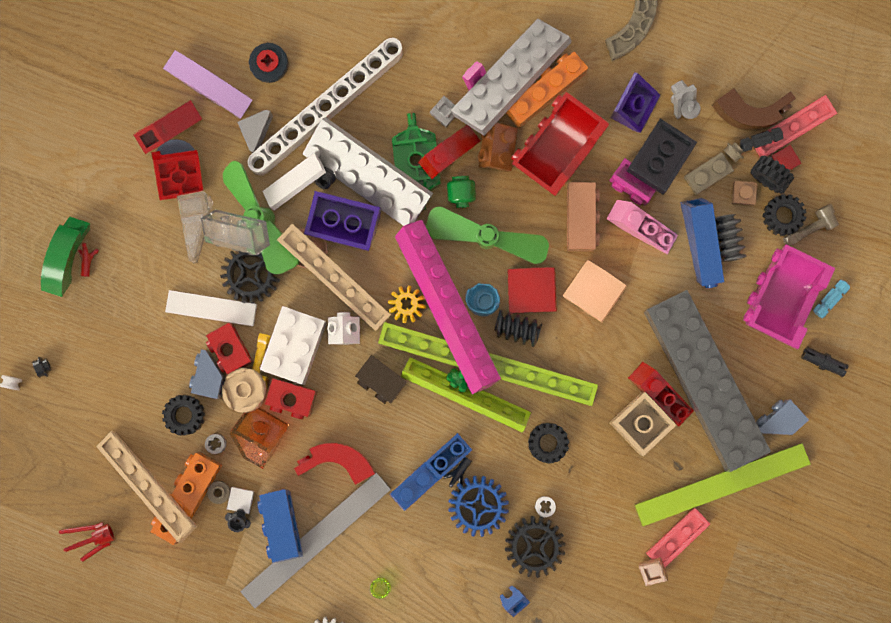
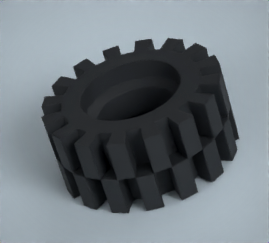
(772, 174)
(797, 215)
(170, 415)
(562, 443)

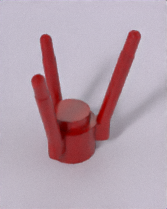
(102, 535)

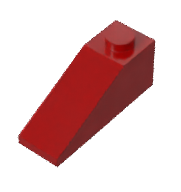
(449, 151)

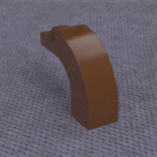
(745, 117)

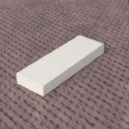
(294, 181)

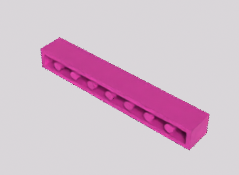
(447, 307)

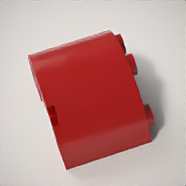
(560, 143)

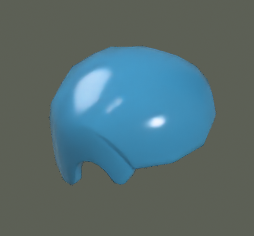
(482, 299)

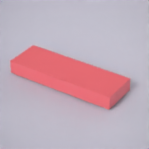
(679, 537)

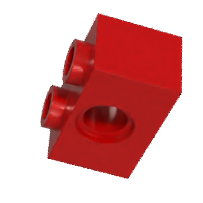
(228, 335)
(304, 398)

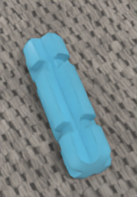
(831, 299)

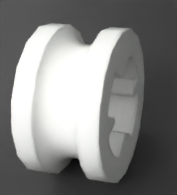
(10, 382)
(552, 506)

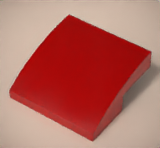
(532, 290)

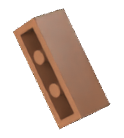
(582, 216)

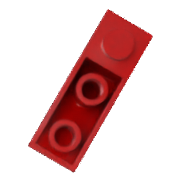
(167, 127)
(661, 392)

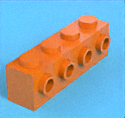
(545, 91)
(190, 489)

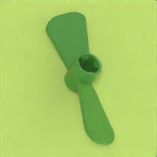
(447, 225)
(276, 256)

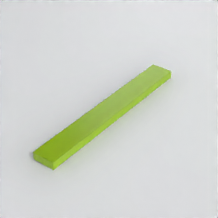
(722, 484)

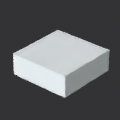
(240, 499)

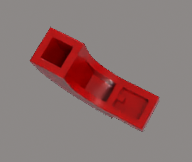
(347, 456)

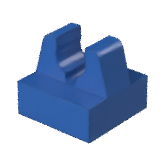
(515, 603)

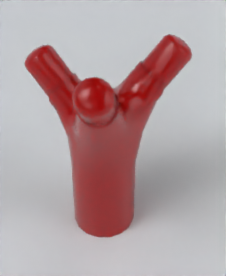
(86, 259)

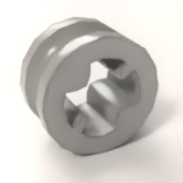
(219, 449)

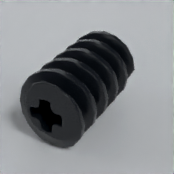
(517, 329)

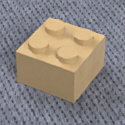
(642, 423)

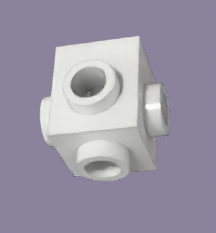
(343, 329)

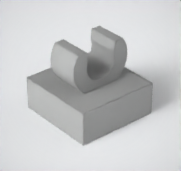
(442, 111)

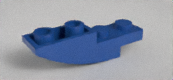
(430, 472)

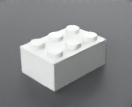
(293, 345)

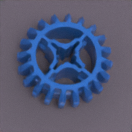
(491, 508)

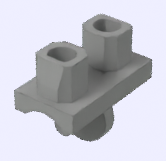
(685, 100)

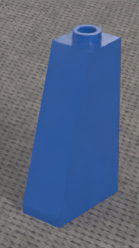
(703, 241)

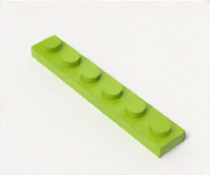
(480, 402)

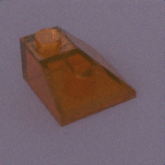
(258, 436)

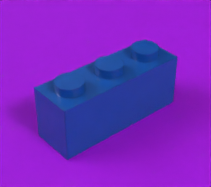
(280, 526)

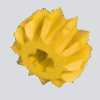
(399, 298)

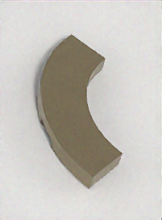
(634, 31)

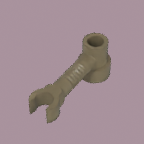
(826, 219)

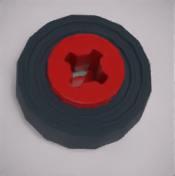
(271, 70)

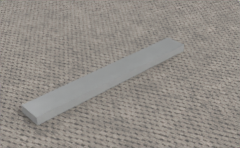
(317, 539)

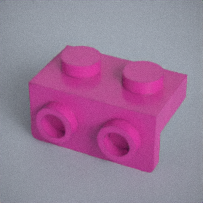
(624, 181)

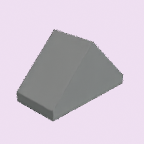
(255, 128)

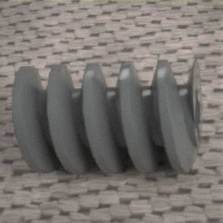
(729, 238)

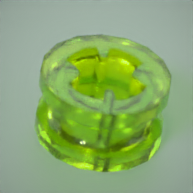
(387, 590)

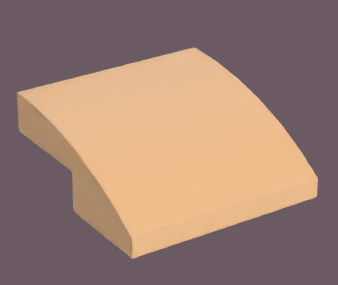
(594, 291)

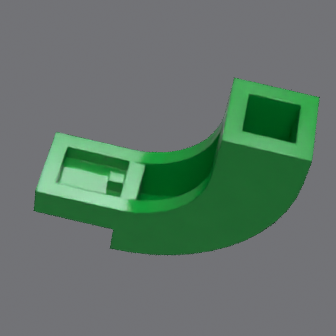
(60, 255)

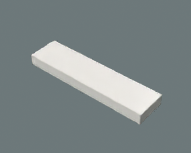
(211, 308)

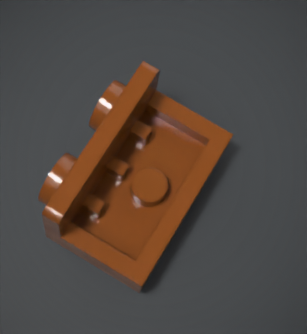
(498, 148)

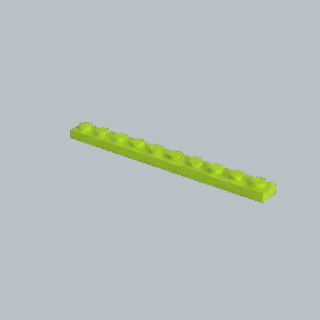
(508, 369)

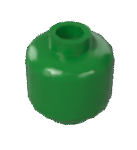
(461, 191)

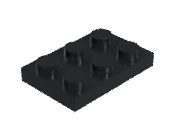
(661, 156)

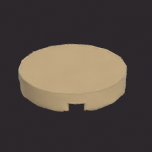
(244, 390)

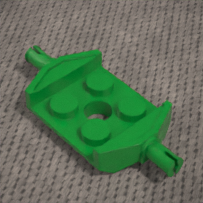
(414, 142)

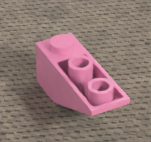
(642, 225)

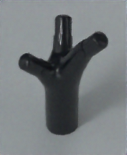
(458, 473)

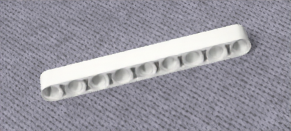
(329, 96)

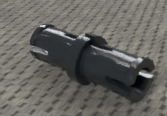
(824, 361)

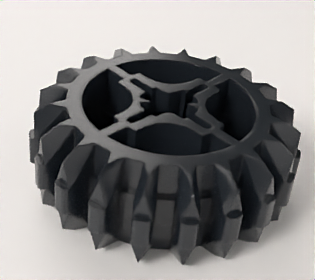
(242, 280)
(548, 561)

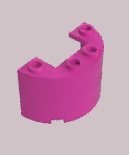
(787, 295)

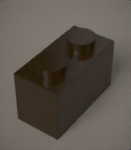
(380, 379)

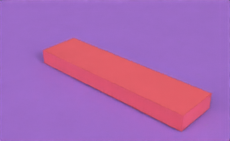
(800, 124)

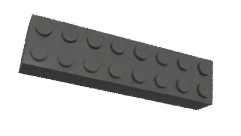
(707, 381)

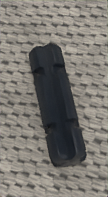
(761, 139)

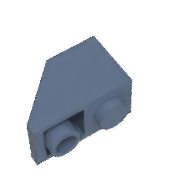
(208, 377)
(784, 419)

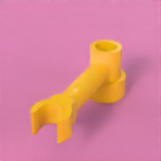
(262, 344)

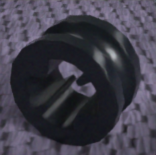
(326, 180)

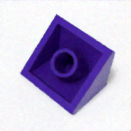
(636, 104)

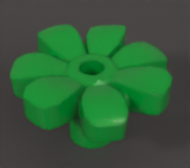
(457, 379)

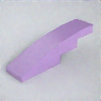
(207, 84)

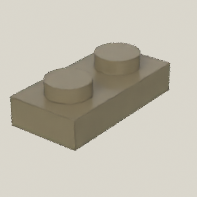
(708, 173)

